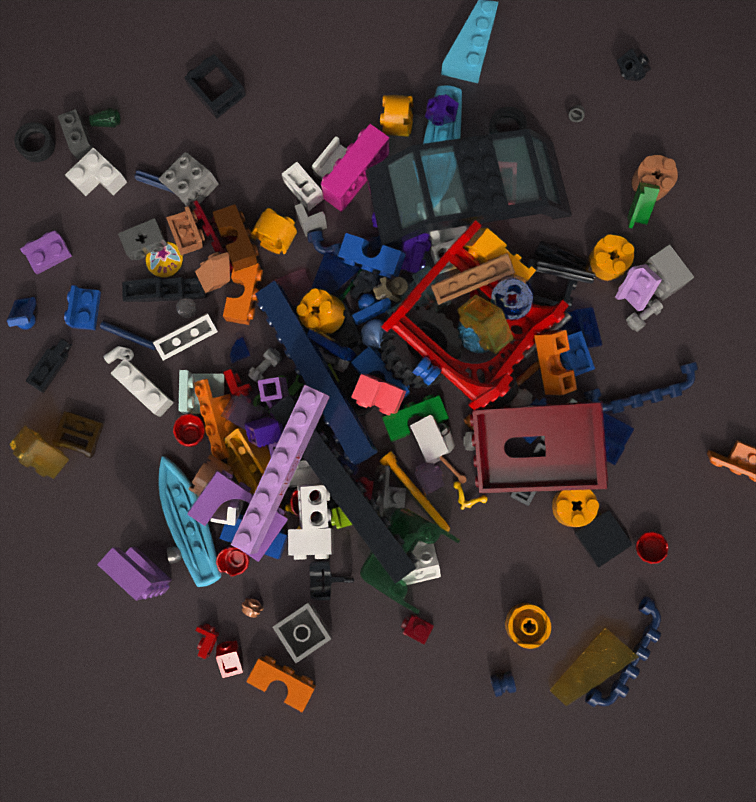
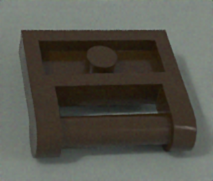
(79, 427)

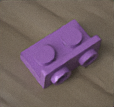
(46, 251)

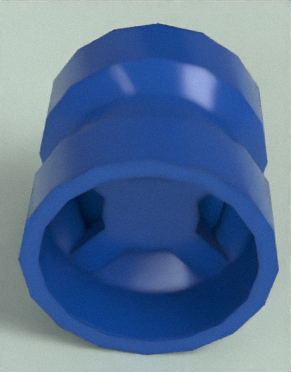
(427, 371)

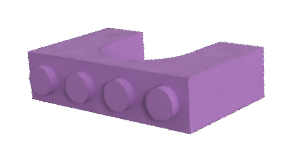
(272, 392)
(223, 488)
(135, 573)

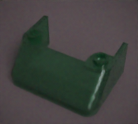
(412, 529)

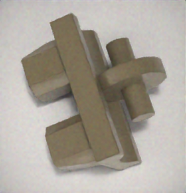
(391, 289)

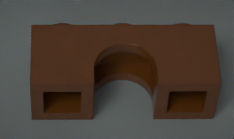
(230, 223)

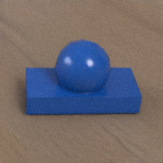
(370, 308)
(22, 313)

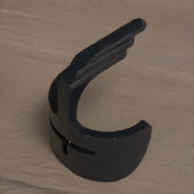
(316, 587)

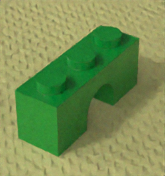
(397, 425)

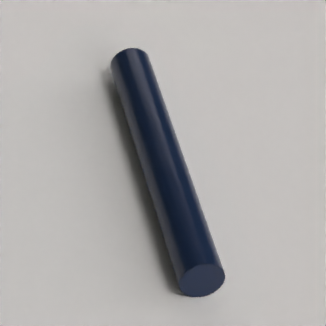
(127, 335)

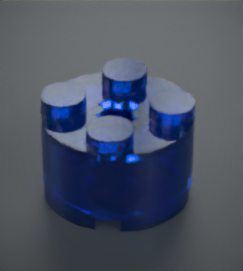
(513, 285)

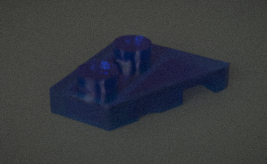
(332, 274)

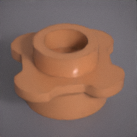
(251, 607)

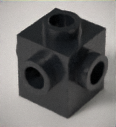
(634, 65)

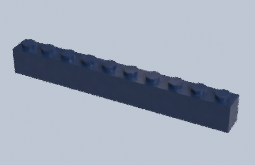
(316, 373)

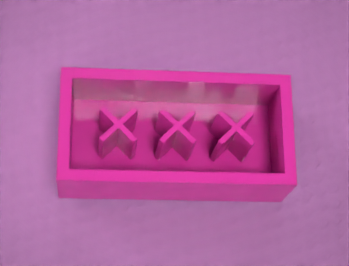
(349, 172)

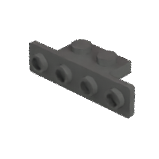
(387, 497)

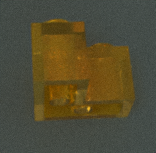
(486, 322)
(35, 451)

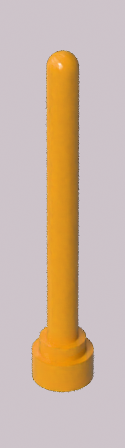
(390, 460)

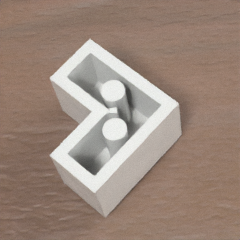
(94, 170)
(310, 542)

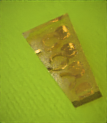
(597, 663)

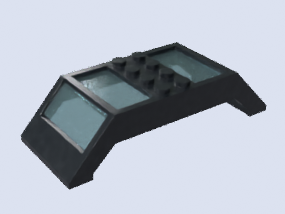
(466, 181)

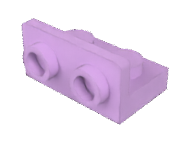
(639, 286)

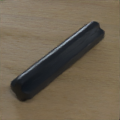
(565, 271)

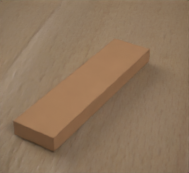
(472, 278)

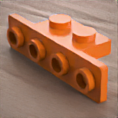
(211, 410)
(740, 460)

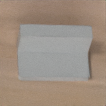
(310, 224)

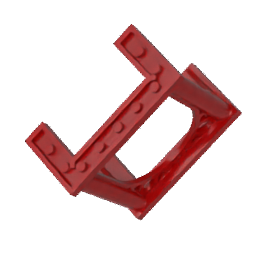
(497, 381)

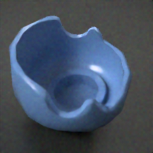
(372, 333)

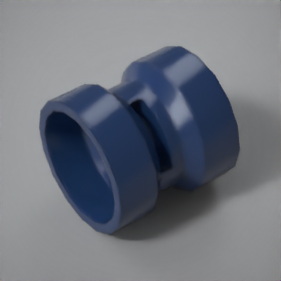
(503, 683)

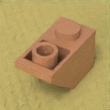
(214, 272)

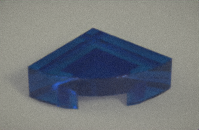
(239, 350)

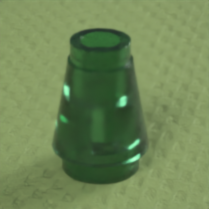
(105, 118)

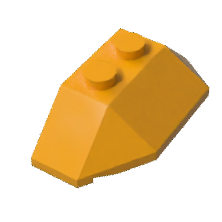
(246, 459)

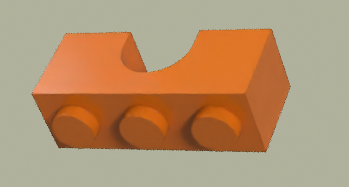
(241, 309)
(555, 377)
(298, 687)

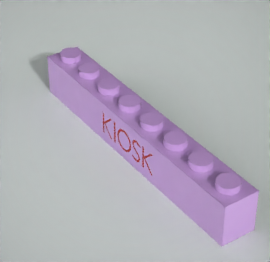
(280, 470)

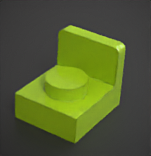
(339, 518)

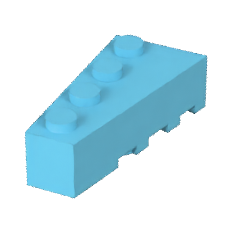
(470, 47)

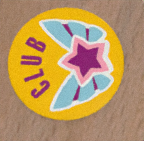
(165, 262)

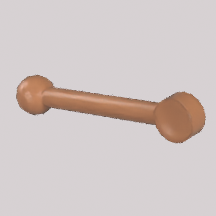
(462, 479)

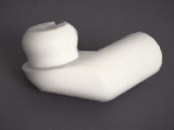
(120, 353)

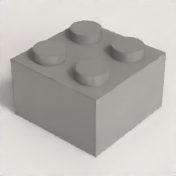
(671, 271)
(302, 632)

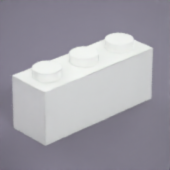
(185, 336)
(142, 387)

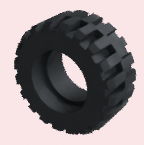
(400, 359)

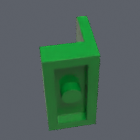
(642, 204)

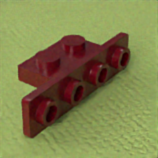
(210, 228)

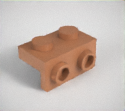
(185, 232)

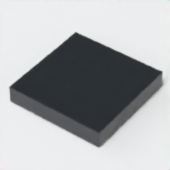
(603, 538)

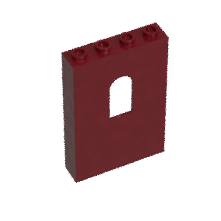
(572, 444)

